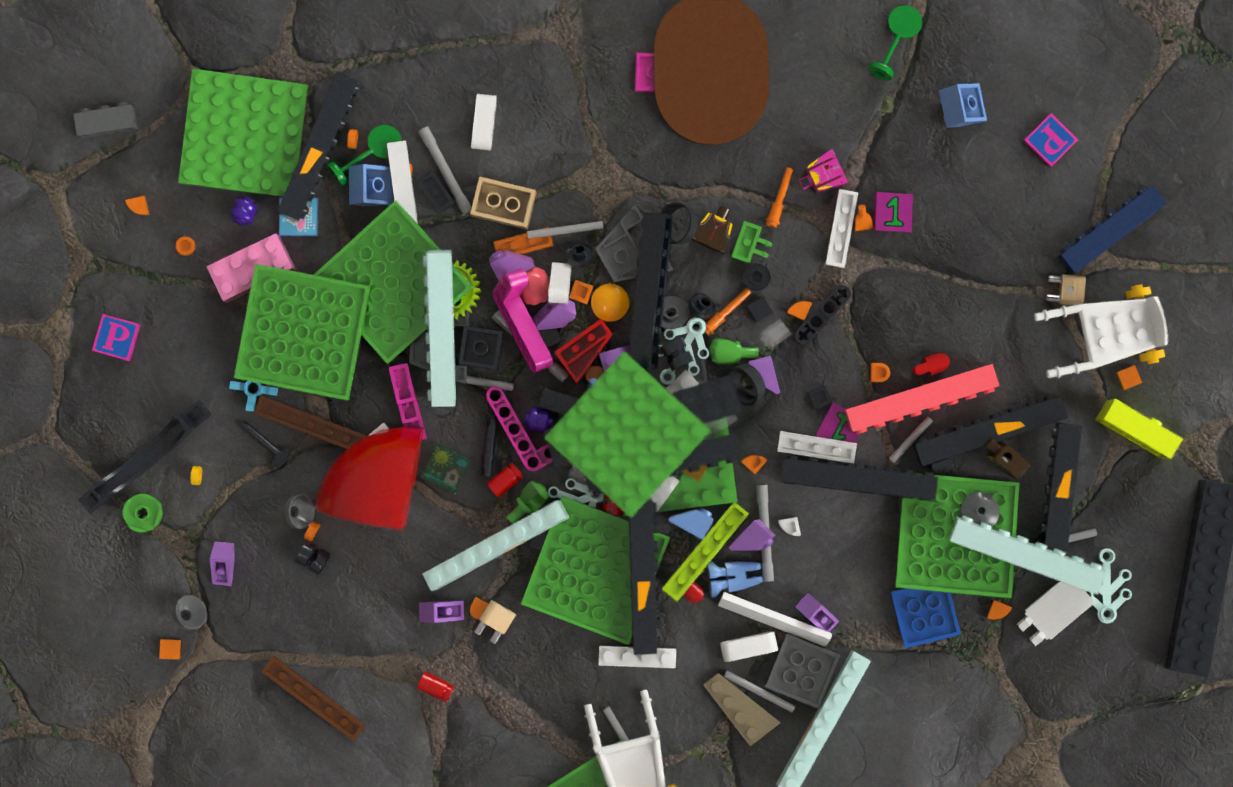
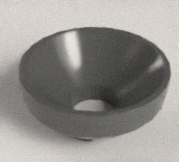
(303, 511)
(195, 609)

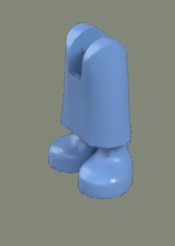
(735, 576)

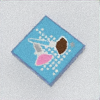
(304, 227)

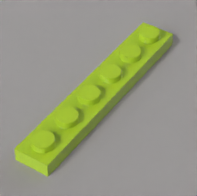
(705, 552)

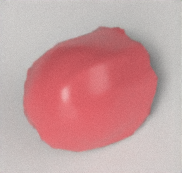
(537, 288)

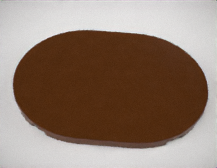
(711, 70)

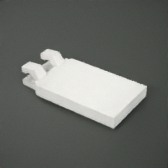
(1055, 610)

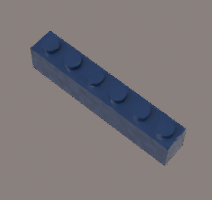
(1111, 230)

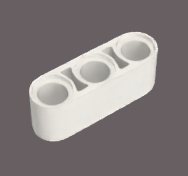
(483, 122)
(559, 283)
(749, 646)

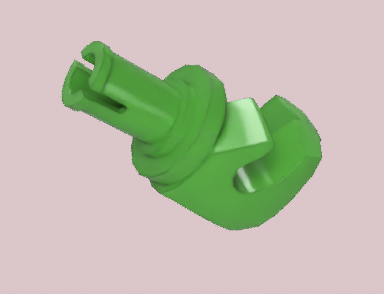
(729, 352)
(530, 501)

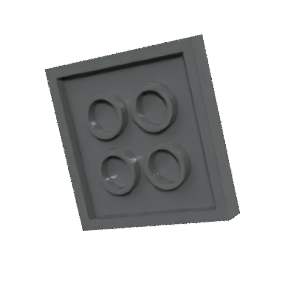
(701, 377)
(802, 670)

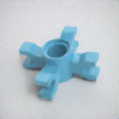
(252, 398)

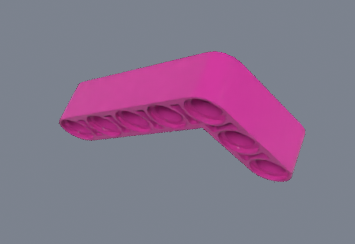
(520, 323)
(521, 435)

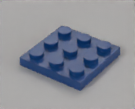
(924, 616)

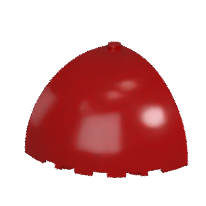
(373, 479)

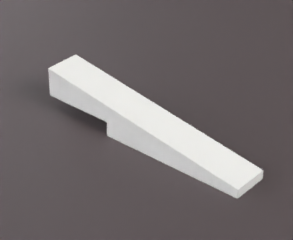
(401, 177)

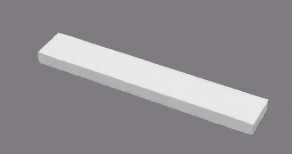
(775, 619)

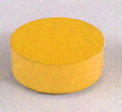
(196, 475)

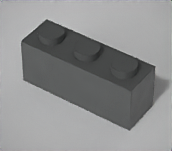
(105, 120)

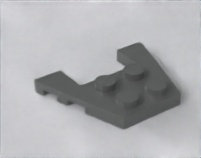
(619, 251)
(419, 351)

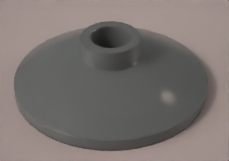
(676, 307)
(979, 499)

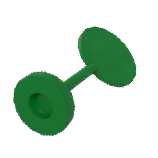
(903, 23)
(377, 145)

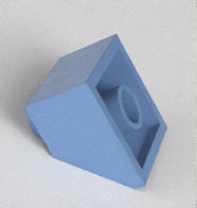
(962, 105)
(370, 185)
(693, 521)

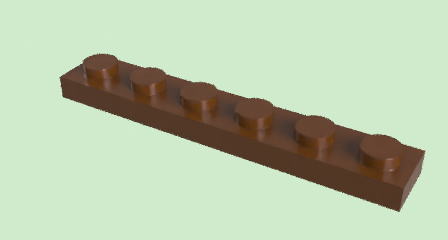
(307, 422)
(313, 698)

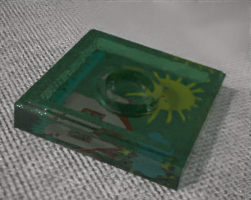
(446, 468)

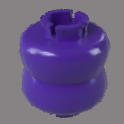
(243, 211)
(538, 419)

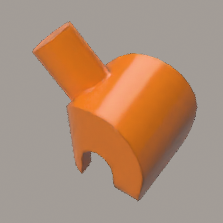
(862, 220)

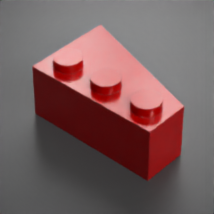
(583, 349)

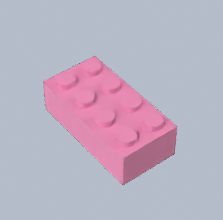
(235, 272)

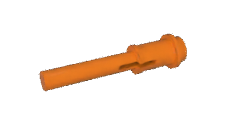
(776, 208)
(718, 318)

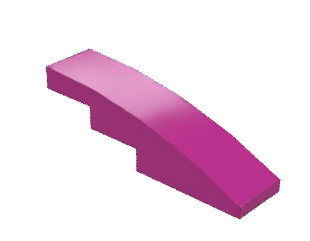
(406, 397)

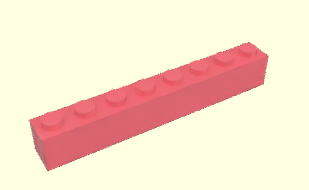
(921, 398)

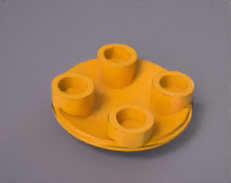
(610, 302)

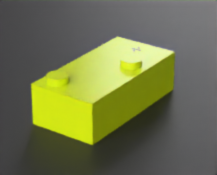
(1139, 429)

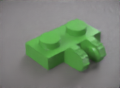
(747, 241)

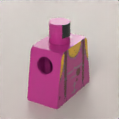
(824, 173)

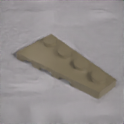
(743, 712)

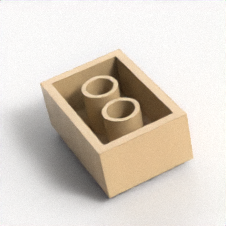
(503, 203)

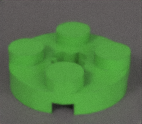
(153, 509)

